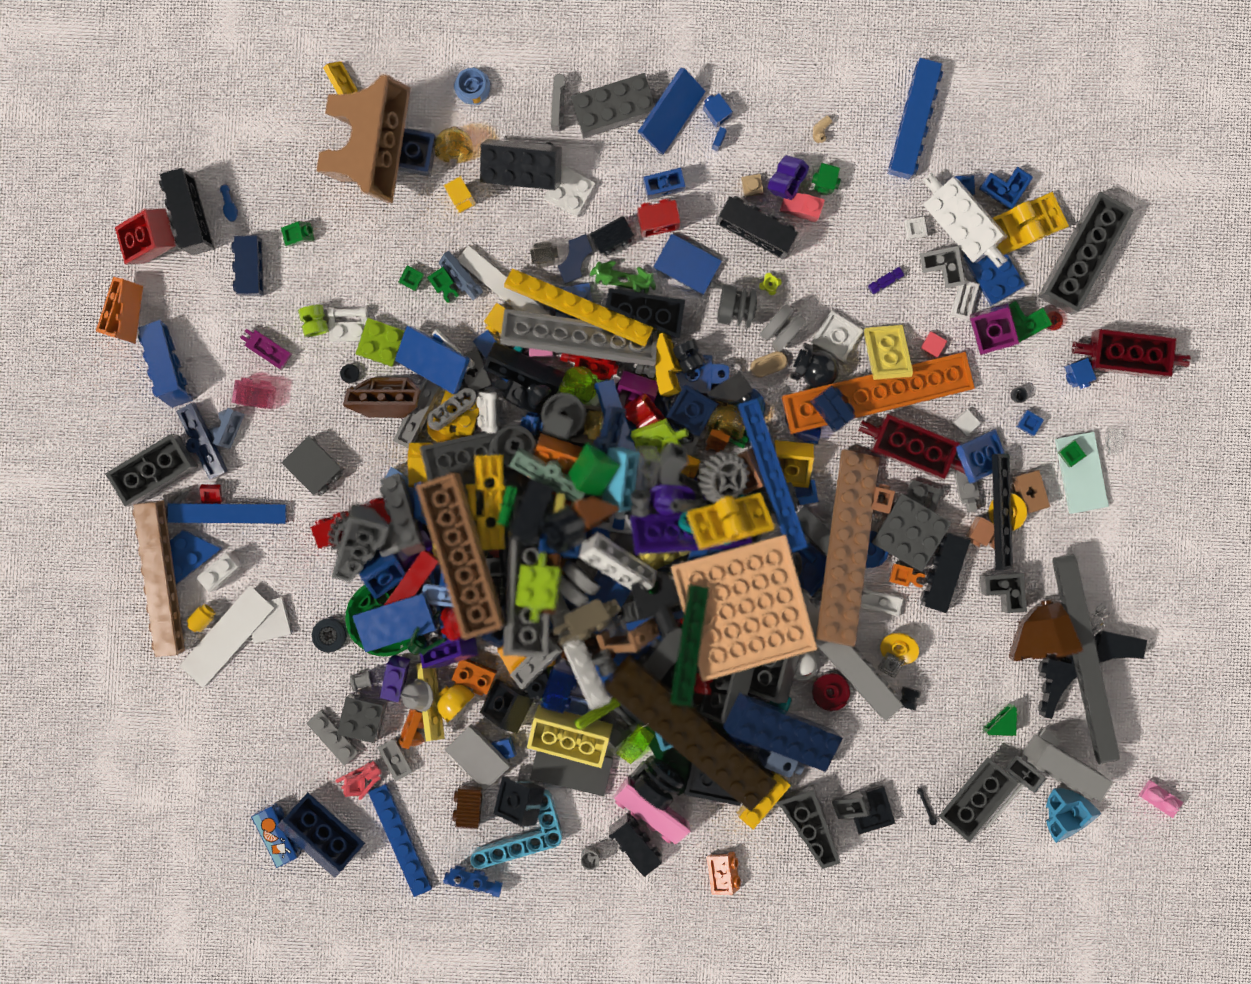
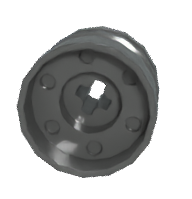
(737, 305)

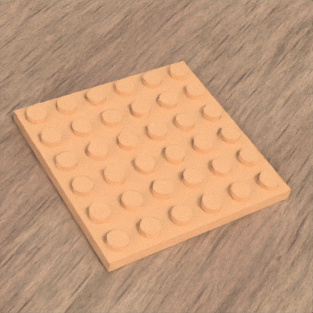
(751, 608)

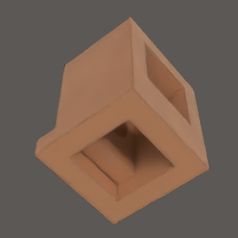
(886, 504)

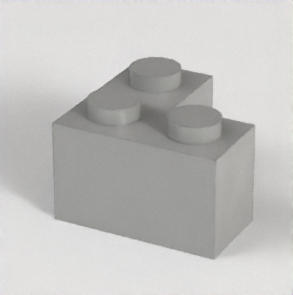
(946, 260)

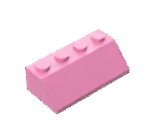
(667, 822)

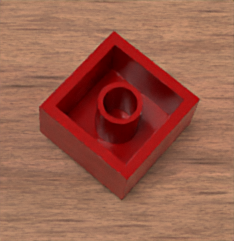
(658, 218)

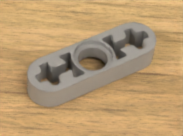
(437, 413)

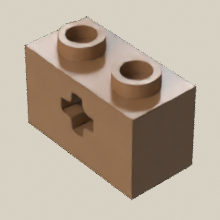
(1031, 480)

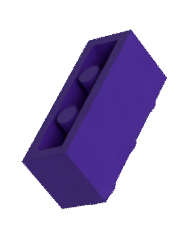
(450, 653)

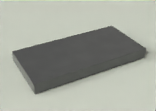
(571, 773)

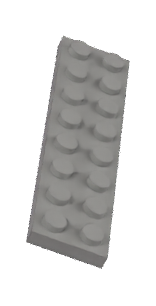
(572, 337)

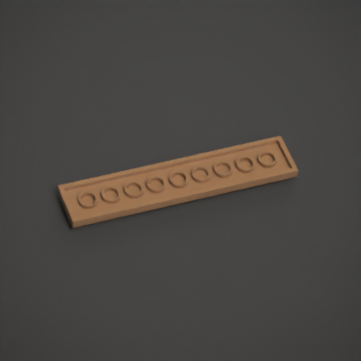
(847, 548)

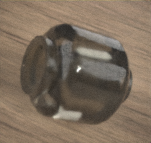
(543, 254)

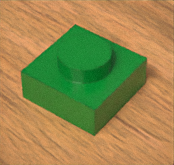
(411, 278)
(1071, 453)

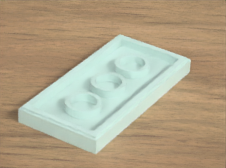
(1084, 480)

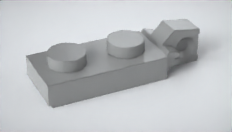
(967, 492)

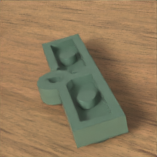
(546, 473)

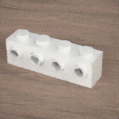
(617, 562)

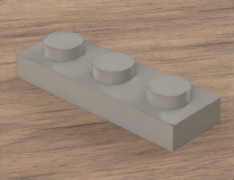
(533, 666)
(327, 732)

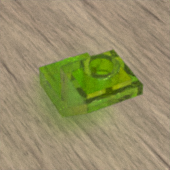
(635, 745)

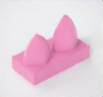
(1160, 799)

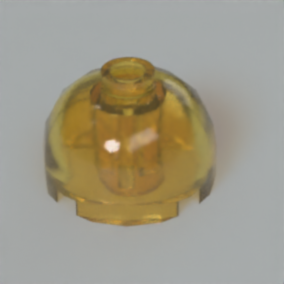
(453, 144)
(727, 420)

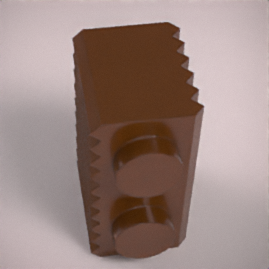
(468, 806)

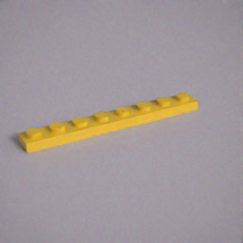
(578, 307)

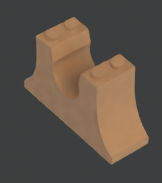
(376, 137)

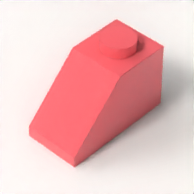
(803, 206)

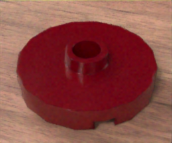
(838, 698)

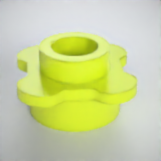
(765, 284)

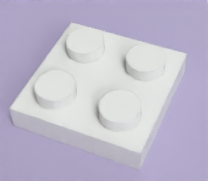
(571, 193)

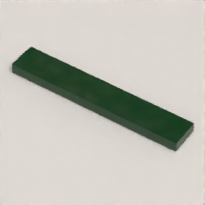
(689, 645)

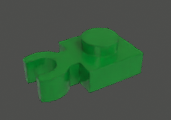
(441, 282)

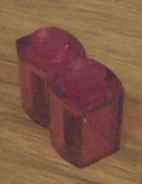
(254, 394)

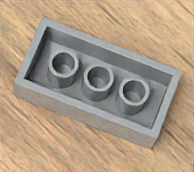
(1067, 769)

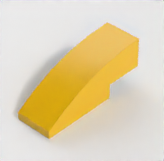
(666, 367)

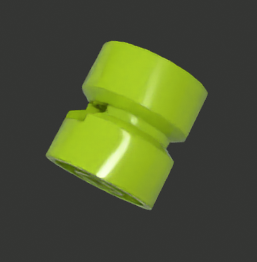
(313, 320)

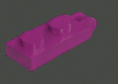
(266, 348)

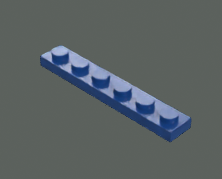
(400, 840)

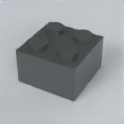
(362, 718)

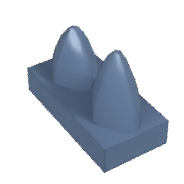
(226, 432)

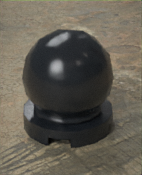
(815, 367)

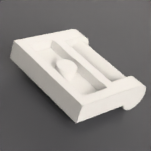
(346, 330)
(487, 412)

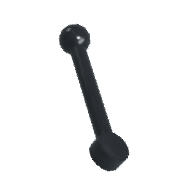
(920, 791)

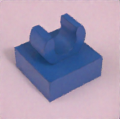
(968, 182)

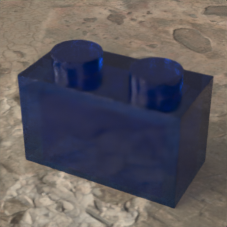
(558, 690)

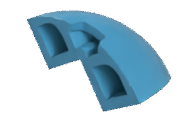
(1068, 813)

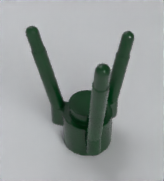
(418, 643)

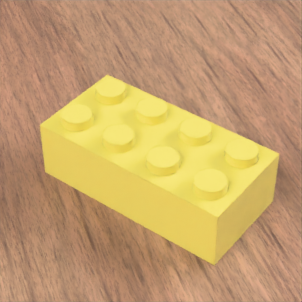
(558, 735)

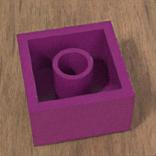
(994, 329)

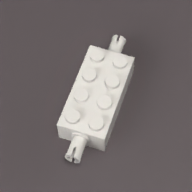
(965, 220)

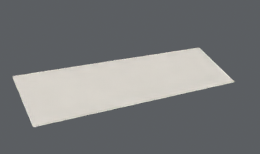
(226, 636)

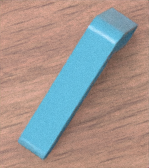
(524, 840)

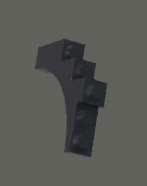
(1061, 673)

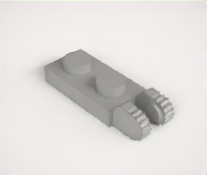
(557, 101)

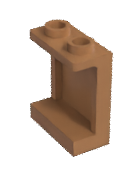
(632, 641)

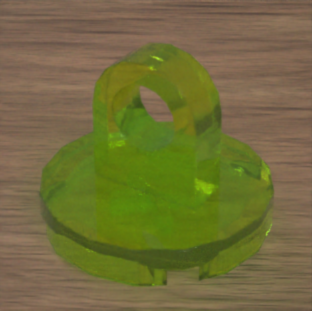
(579, 383)

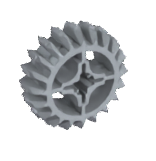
(730, 476)

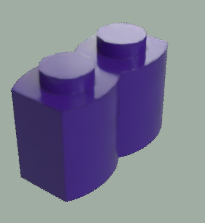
(787, 179)

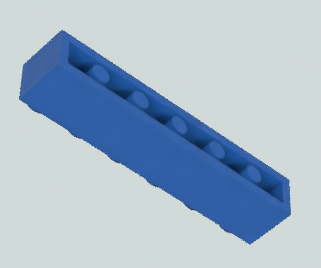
(914, 118)

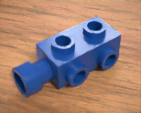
(468, 878)

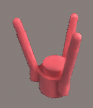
(369, 771)

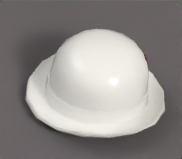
(807, 665)

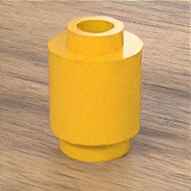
(200, 618)

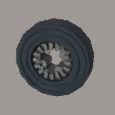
(319, 637)

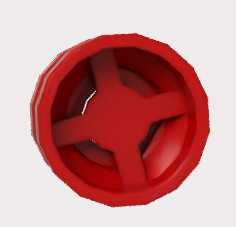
(702, 687)

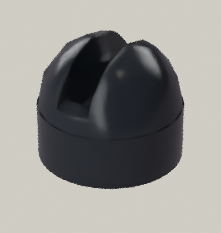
(1021, 395)

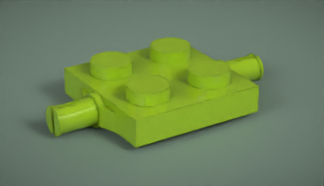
(657, 435)
(538, 587)

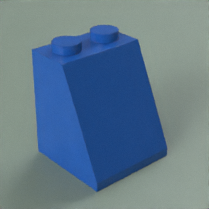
(381, 574)

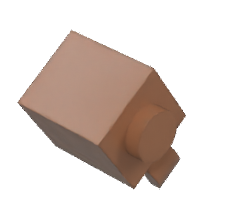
(981, 533)

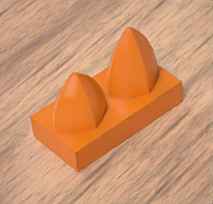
(409, 735)

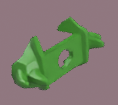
(638, 282)

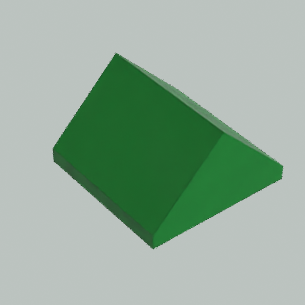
(592, 471)

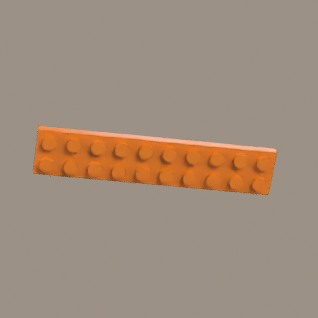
(869, 396)

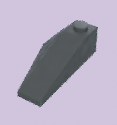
(361, 538)

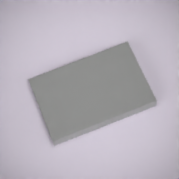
(478, 757)

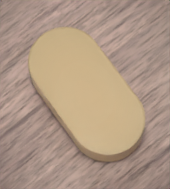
(768, 364)

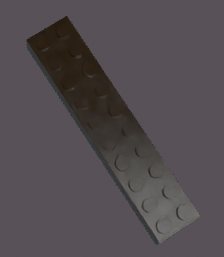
(690, 733)

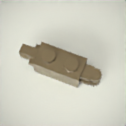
(587, 620)

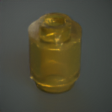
(594, 424)

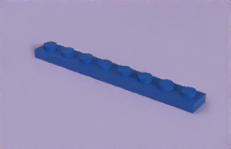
(772, 474)

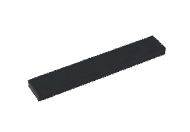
(1002, 511)

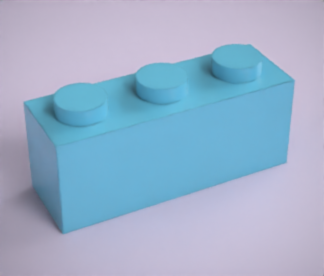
(623, 482)

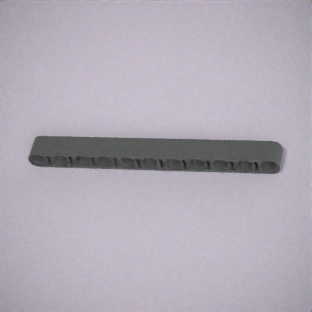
(1086, 662)

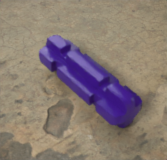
(886, 280)

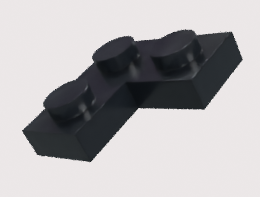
(880, 811)

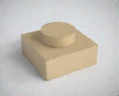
(752, 185)

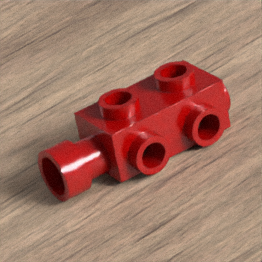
(600, 367)

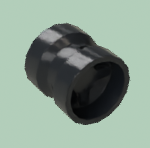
(909, 697)

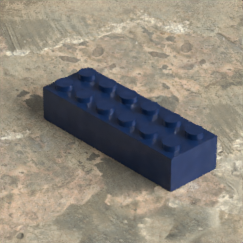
(782, 732)

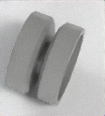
(783, 327)
(577, 581)

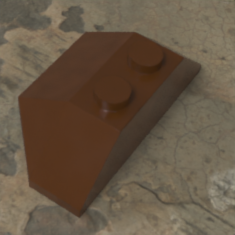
(383, 397)

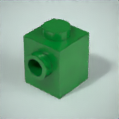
(826, 179)

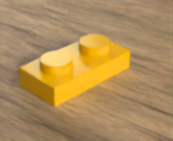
(340, 78)

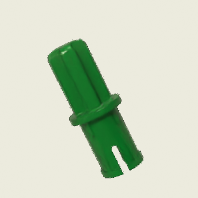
(507, 506)

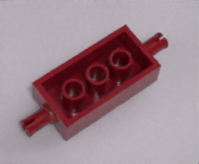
(1132, 353)
(913, 446)

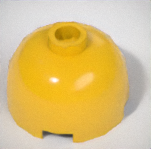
(453, 700)

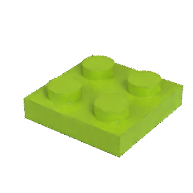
(379, 342)

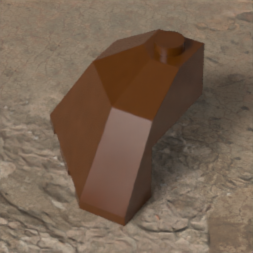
(1043, 632)

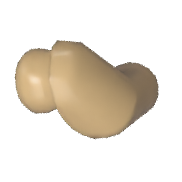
(819, 129)

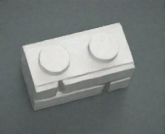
(220, 571)

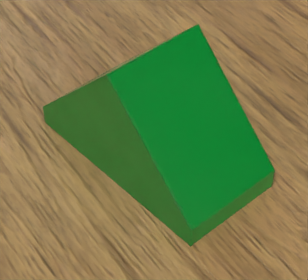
(1003, 723)

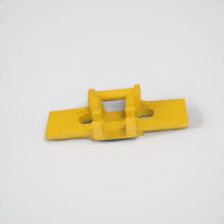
(486, 467)

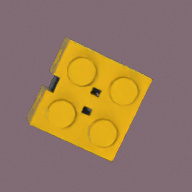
(465, 423)

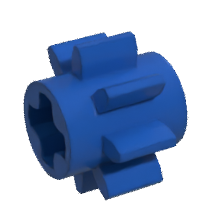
(532, 423)

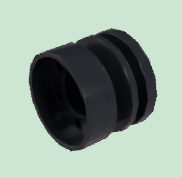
(659, 784)

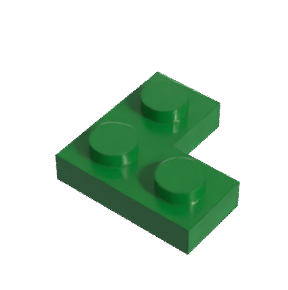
(1030, 324)

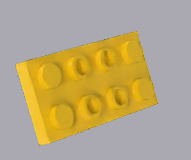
(1030, 222)
(730, 520)

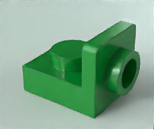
(297, 233)

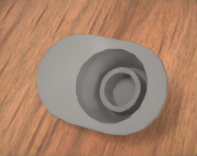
(417, 695)

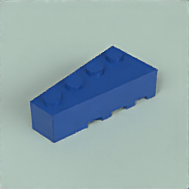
(163, 364)

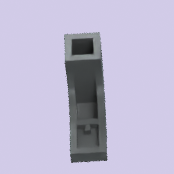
(672, 462)

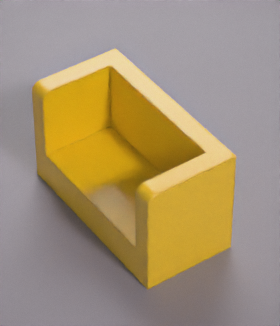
(459, 194)

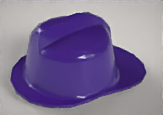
(663, 495)

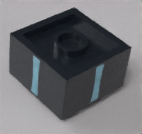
(519, 801)

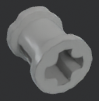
(361, 680)

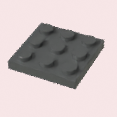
(911, 532)

